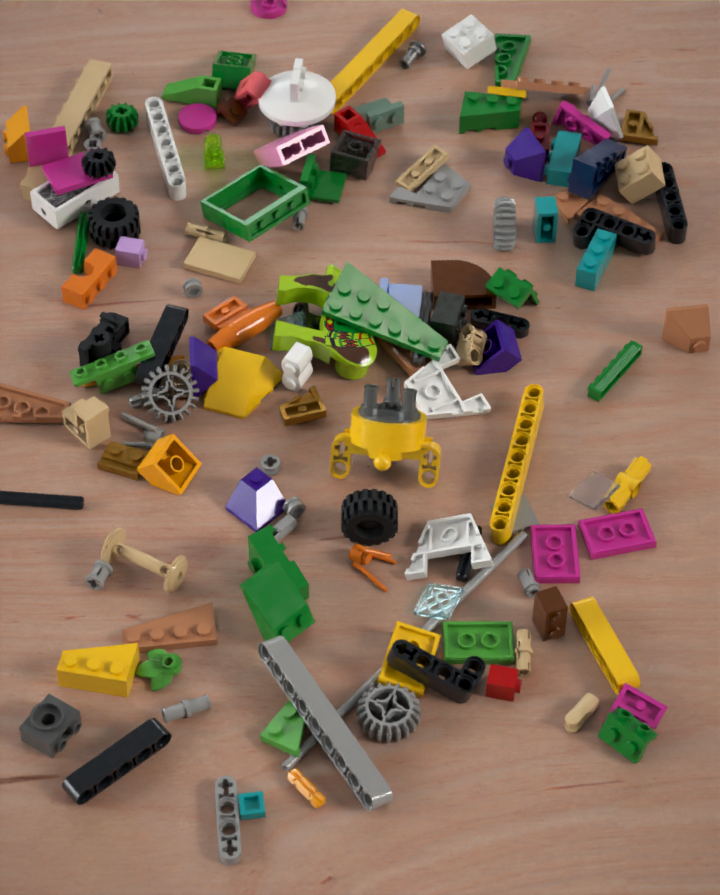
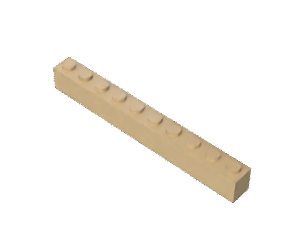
(75, 112)

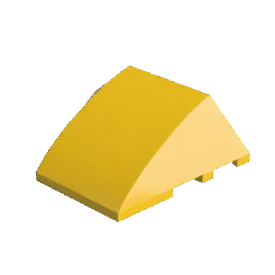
(241, 382)

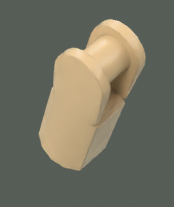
(581, 712)

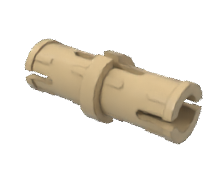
(205, 232)
(523, 652)

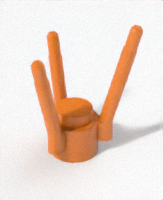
(362, 555)

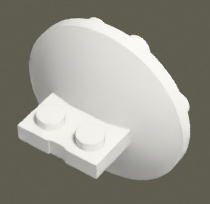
(298, 97)

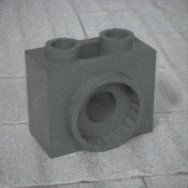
(50, 738)

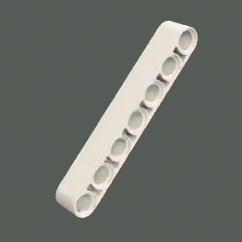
(165, 149)

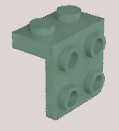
(382, 114)

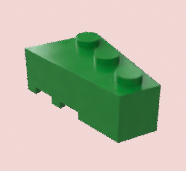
(489, 111)

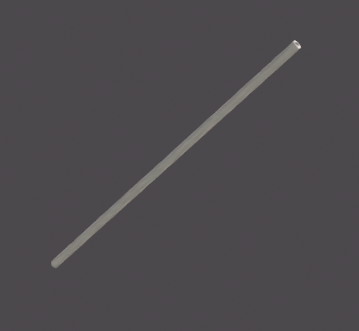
(429, 626)

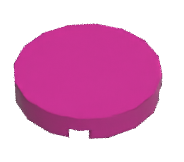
(268, 8)
(197, 118)

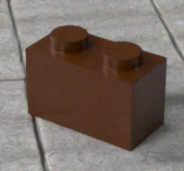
(550, 613)

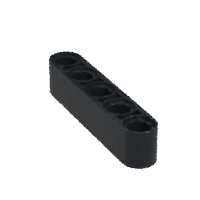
(672, 207)
(163, 342)
(116, 761)

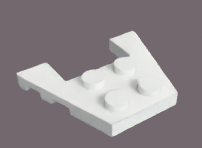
(436, 393)
(447, 538)

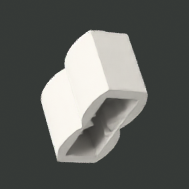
(297, 367)

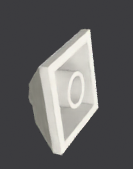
(604, 114)

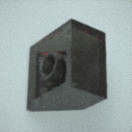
(354, 155)

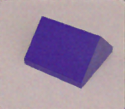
(202, 364)

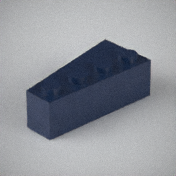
(595, 167)

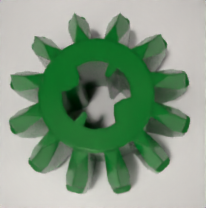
(122, 117)

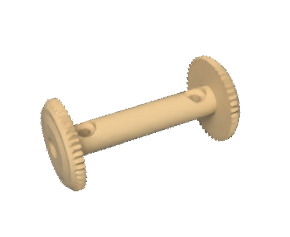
(173, 577)

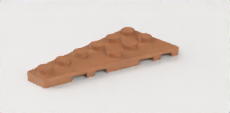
(29, 407)

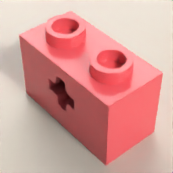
(252, 89)

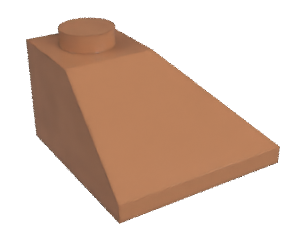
(688, 328)

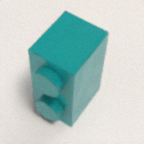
(545, 219)

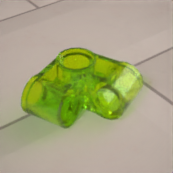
(213, 152)

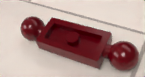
(541, 130)

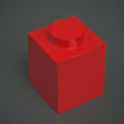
(503, 683)

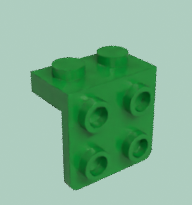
(511, 289)

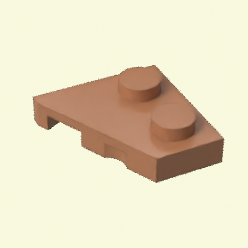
(569, 204)

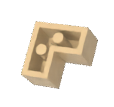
(88, 421)

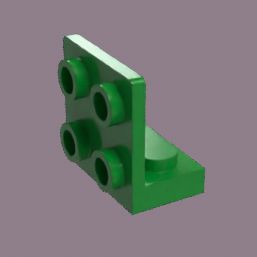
(322, 184)

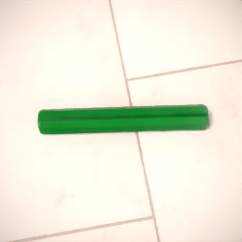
(80, 243)

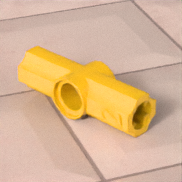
(630, 484)

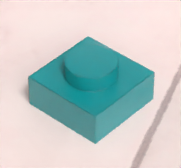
(251, 805)

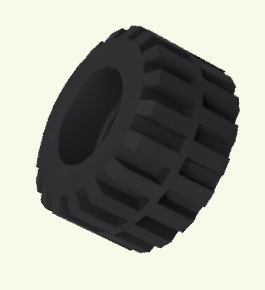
(113, 219)
(369, 517)

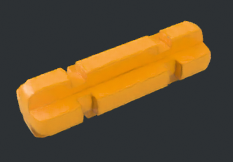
(306, 788)

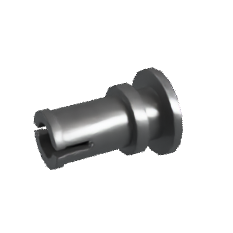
(413, 53)

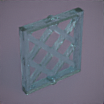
(433, 613)

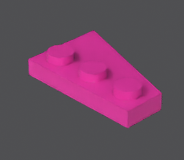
(577, 121)

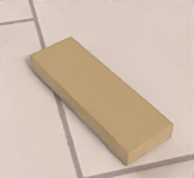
(422, 169)

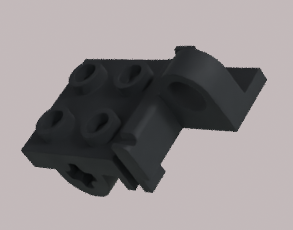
(104, 338)

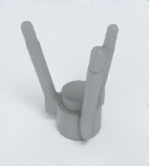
(593, 94)
(150, 434)

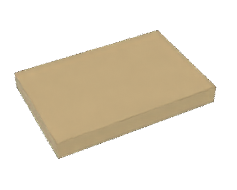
(219, 260)

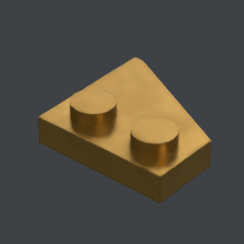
(637, 128)
(303, 408)

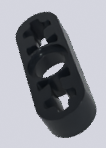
(486, 314)

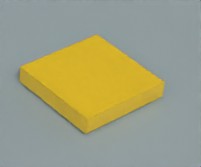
(507, 91)

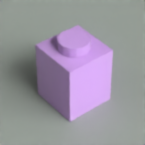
(130, 252)

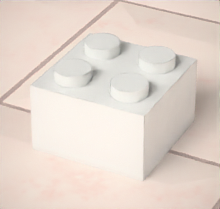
(469, 41)

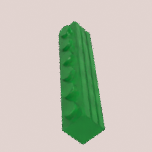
(614, 370)

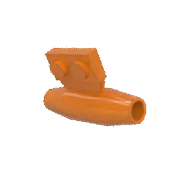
(238, 323)

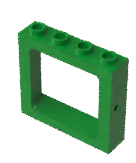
(292, 194)

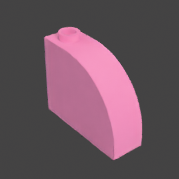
(292, 147)

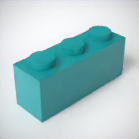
(565, 149)
(595, 259)

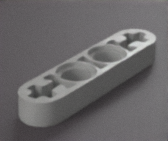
(225, 820)

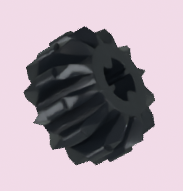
(98, 163)

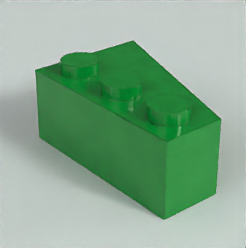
(265, 549)

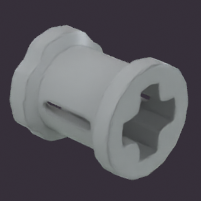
(95, 129)
(98, 575)

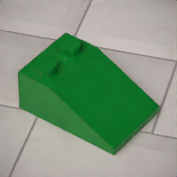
(233, 67)
(276, 603)

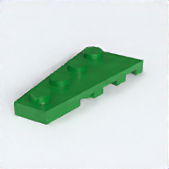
(510, 56)

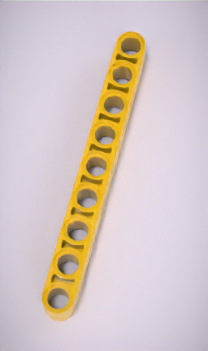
(373, 56)
(517, 464)

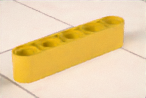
(604, 644)

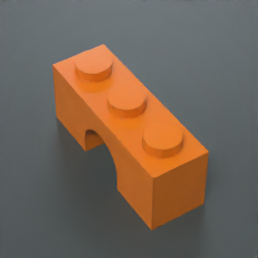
(98, 270)

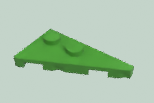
(285, 730)

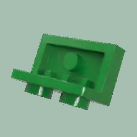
(626, 734)

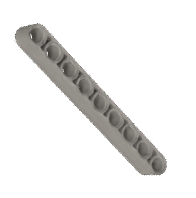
(325, 723)

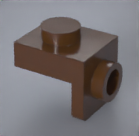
(231, 110)

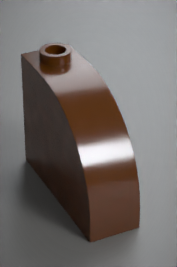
(462, 279)

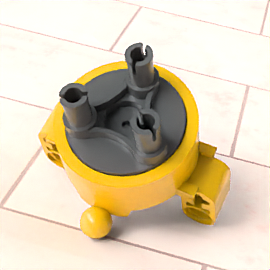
(387, 434)

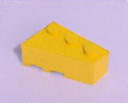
(99, 669)

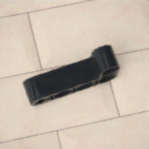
(638, 240)
(454, 678)

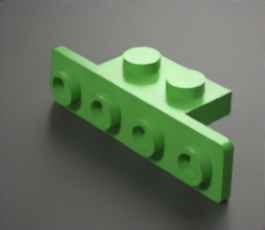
(114, 369)

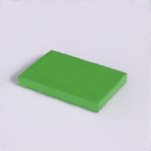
(483, 639)

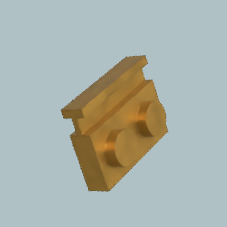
(122, 460)

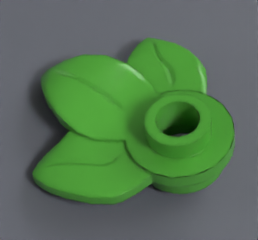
(158, 668)

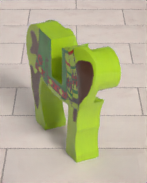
(347, 345)

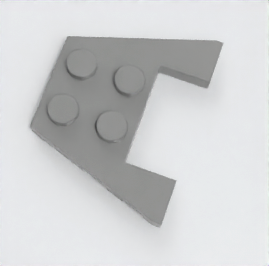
(439, 193)

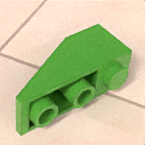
(195, 90)

